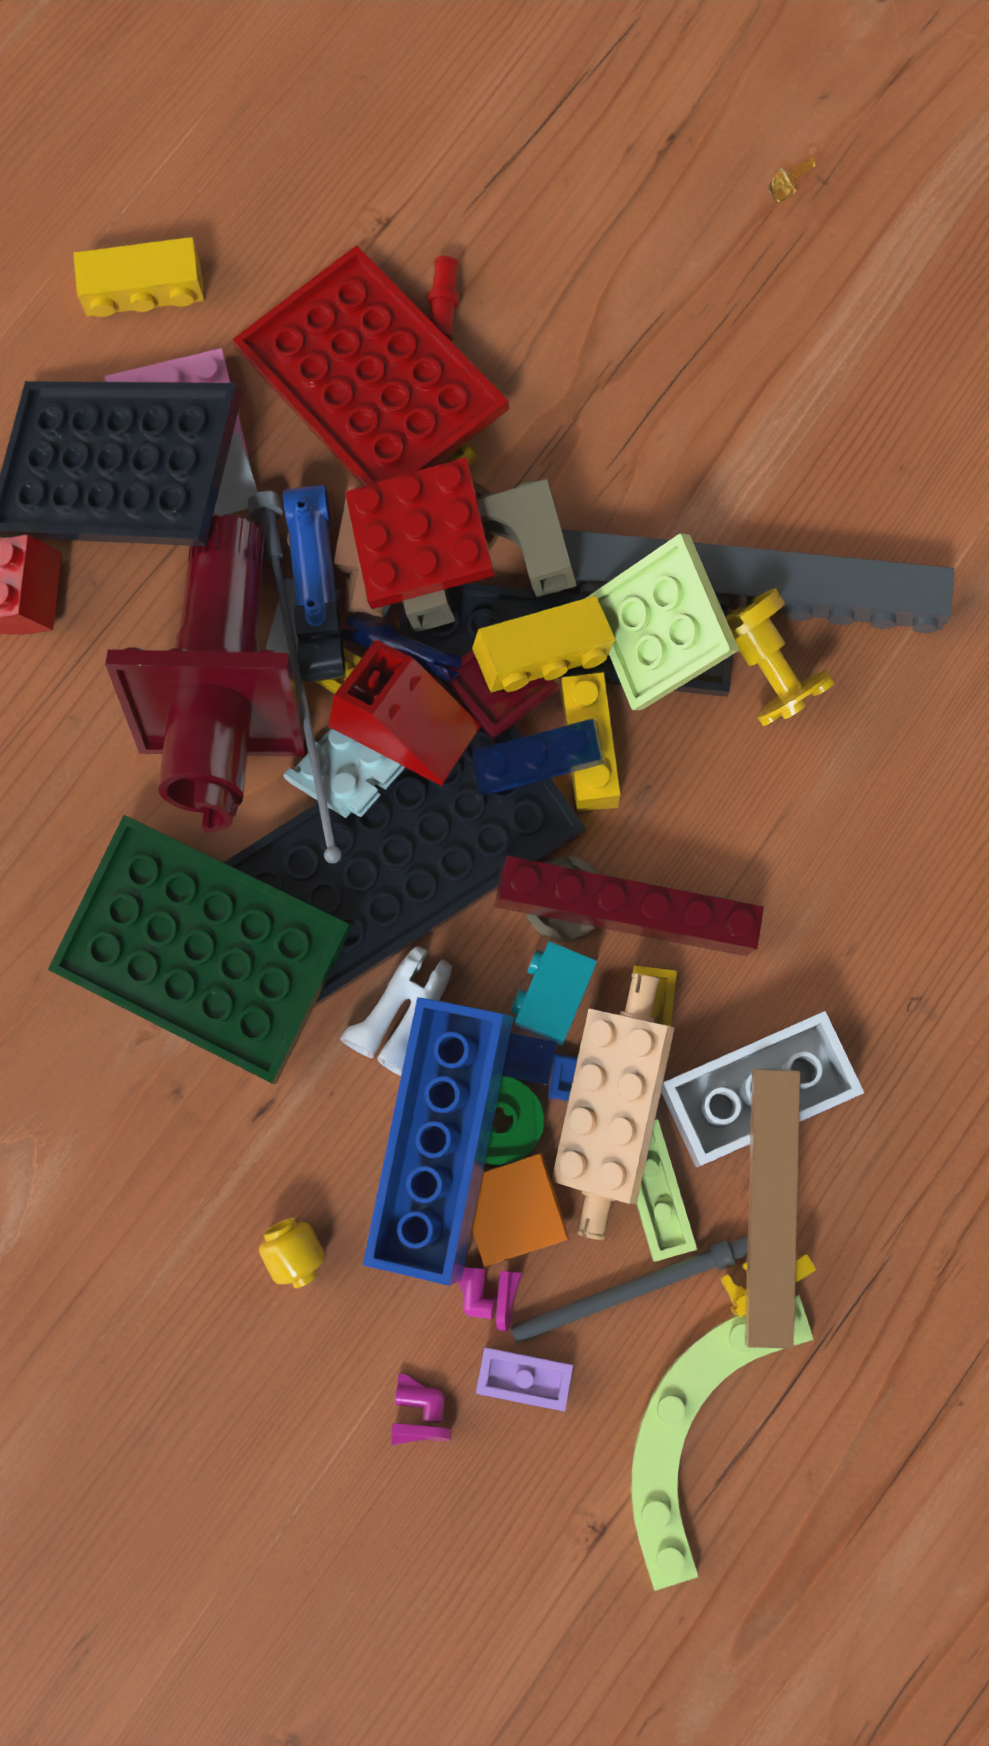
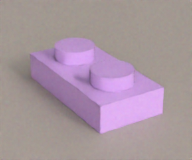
(524, 1379)

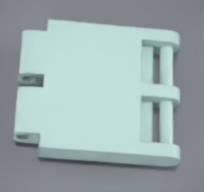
(347, 773)

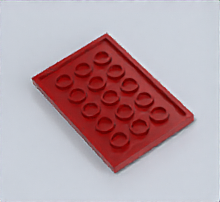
(370, 372)

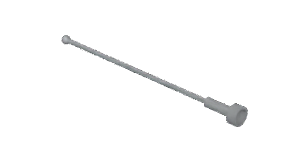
(266, 509)

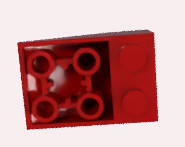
(28, 585)
(402, 713)

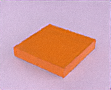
(517, 1211)

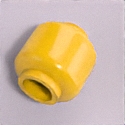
(291, 1252)

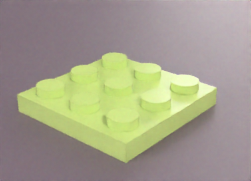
(664, 622)

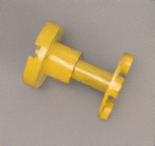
(760, 645)

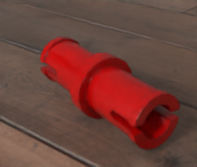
(443, 295)

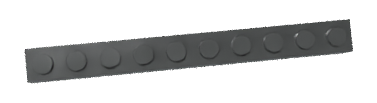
(808, 583)

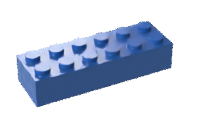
(438, 1141)

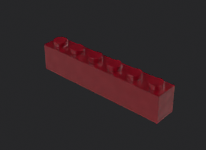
(629, 906)

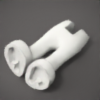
(368, 1035)

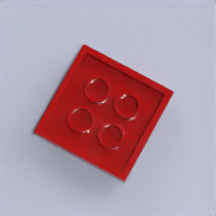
(419, 533)

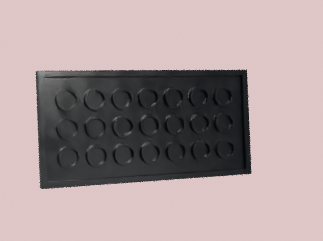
(410, 857)

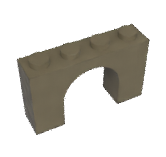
(531, 522)

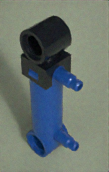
(315, 592)

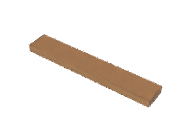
(772, 1209)

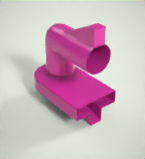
(478, 1307)
(412, 1394)

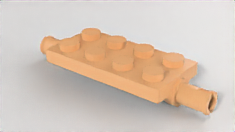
(613, 1105)

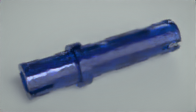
(428, 657)

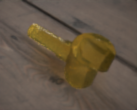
(783, 185)

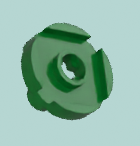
(527, 1124)

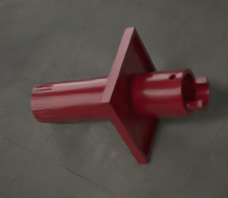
(214, 691)

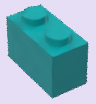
(554, 992)

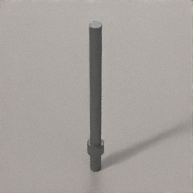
(720, 1256)

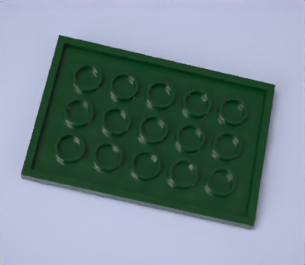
(200, 949)

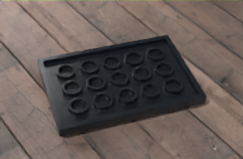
(117, 461)

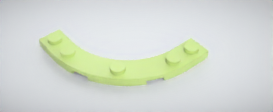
(663, 1435)

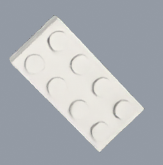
(715, 1099)

